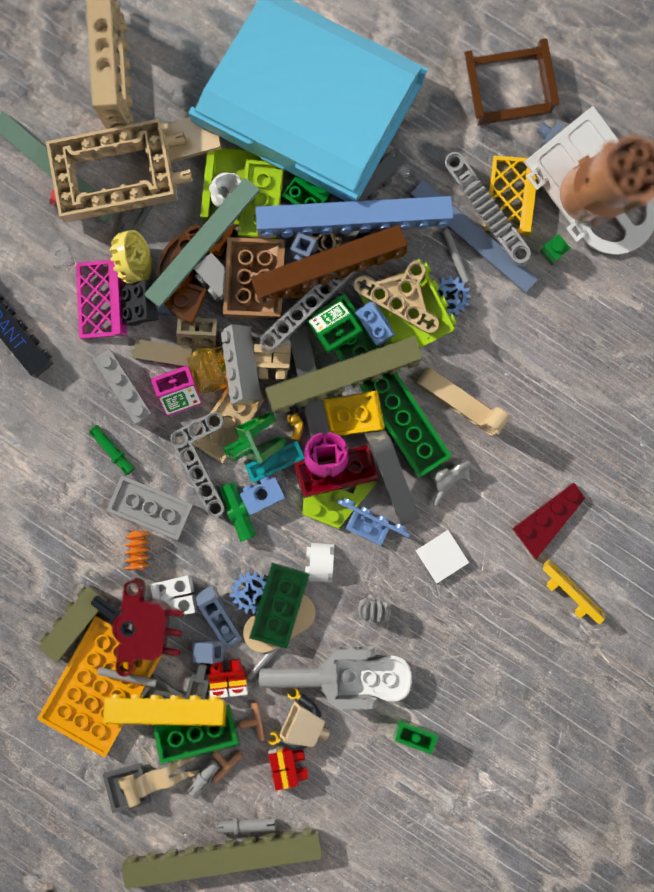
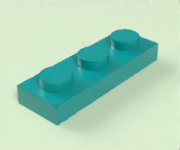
(282, 459)

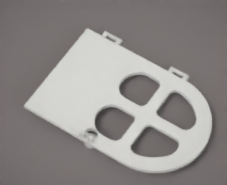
(560, 156)

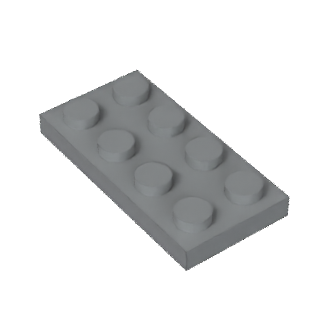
(149, 507)

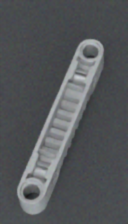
(487, 209)

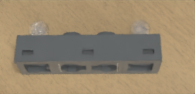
(383, 174)

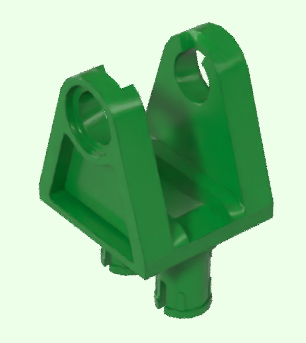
(245, 446)

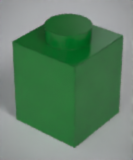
(555, 249)

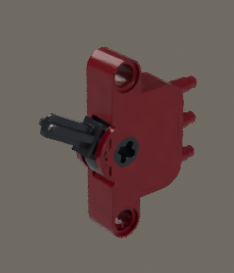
(149, 626)

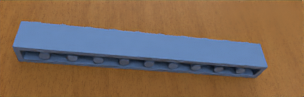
(353, 216)

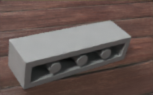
(240, 365)
(123, 387)

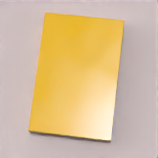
(354, 413)

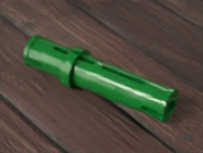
(117, 456)

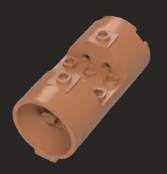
(610, 181)

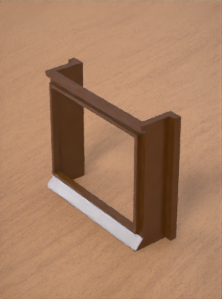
(547, 80)

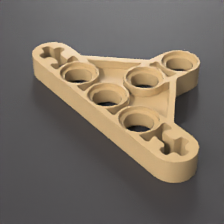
(409, 300)

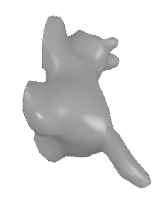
(445, 478)

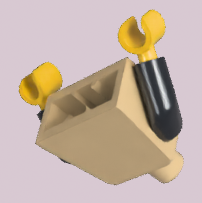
(301, 726)

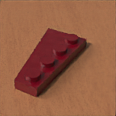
(545, 522)

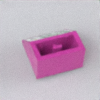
(176, 391)

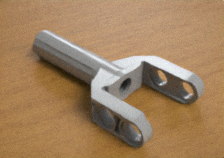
(324, 677)

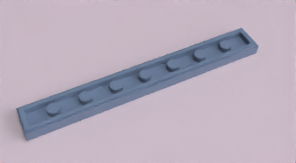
(482, 243)

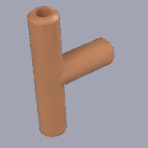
(256, 721)
(226, 765)

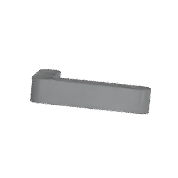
(197, 462)

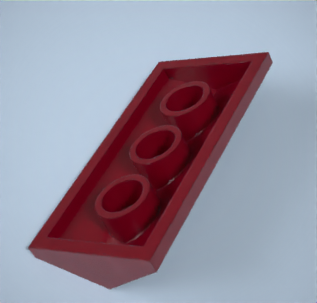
(358, 471)

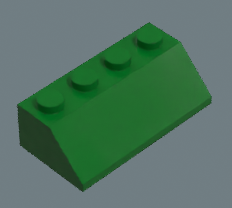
(187, 742)

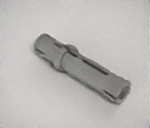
(245, 826)

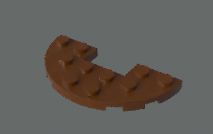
(188, 298)

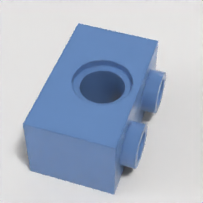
(376, 323)
(274, 495)

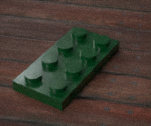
(279, 605)

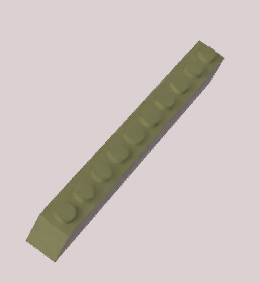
(221, 858)

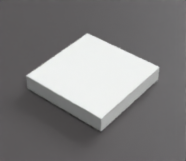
(442, 556)

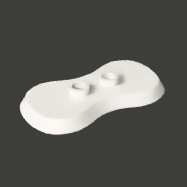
(384, 678)

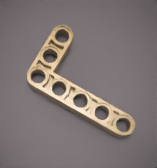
(461, 402)

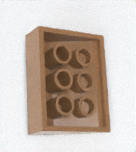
(243, 260)

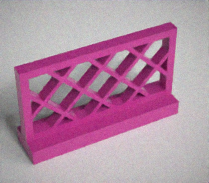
(115, 284)

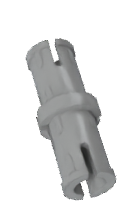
(204, 778)

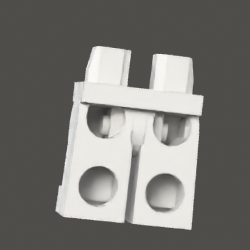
(170, 588)

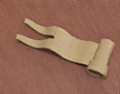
(151, 781)

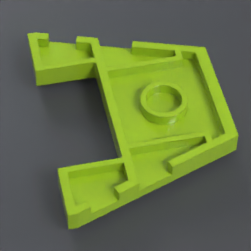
(327, 510)

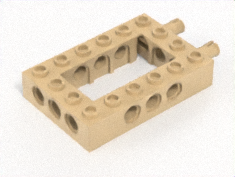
(108, 57)
(146, 135)

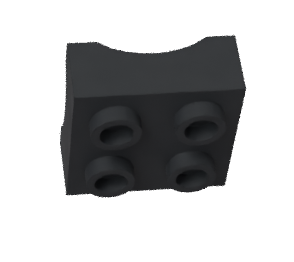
(135, 306)

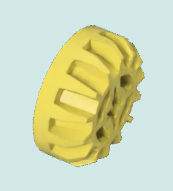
(131, 256)

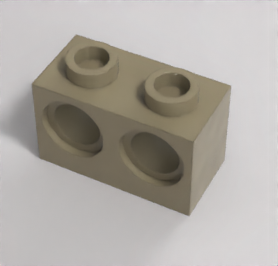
(201, 334)

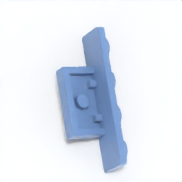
(368, 526)

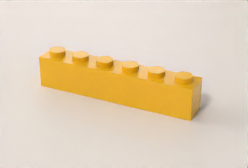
(165, 711)

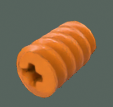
(137, 550)

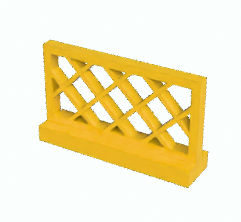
(529, 193)

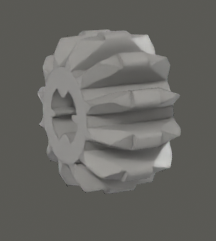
(374, 610)

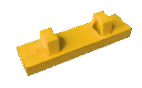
(586, 605)

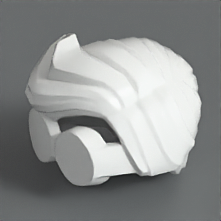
(223, 186)

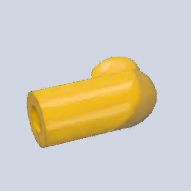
(298, 426)

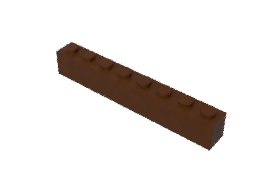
(329, 265)

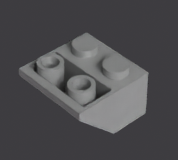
(212, 275)

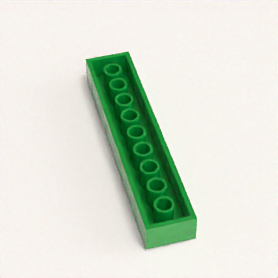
(400, 411)

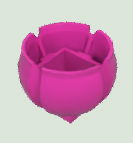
(326, 446)

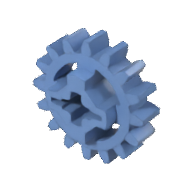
(455, 301)
(242, 592)

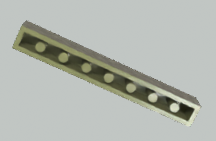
(344, 374)

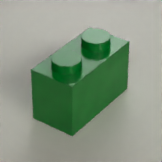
(415, 736)

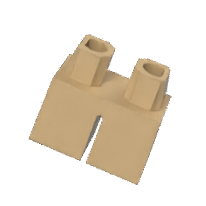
(280, 363)

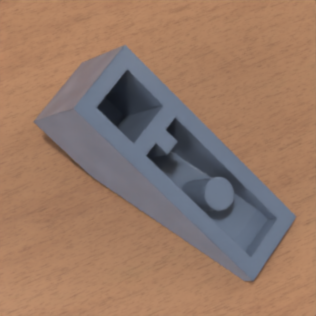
(218, 616)

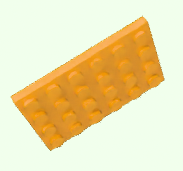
(80, 694)

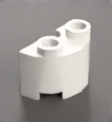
(321, 562)

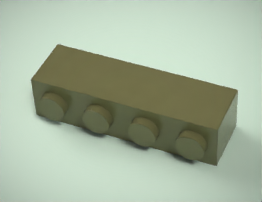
(72, 625)

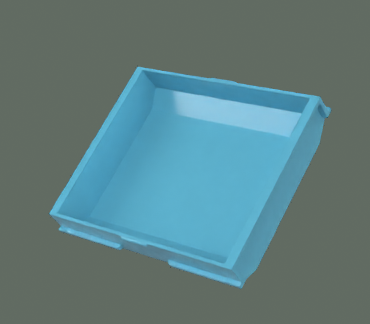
(309, 96)

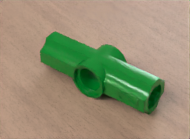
(237, 511)

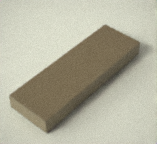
(161, 352)

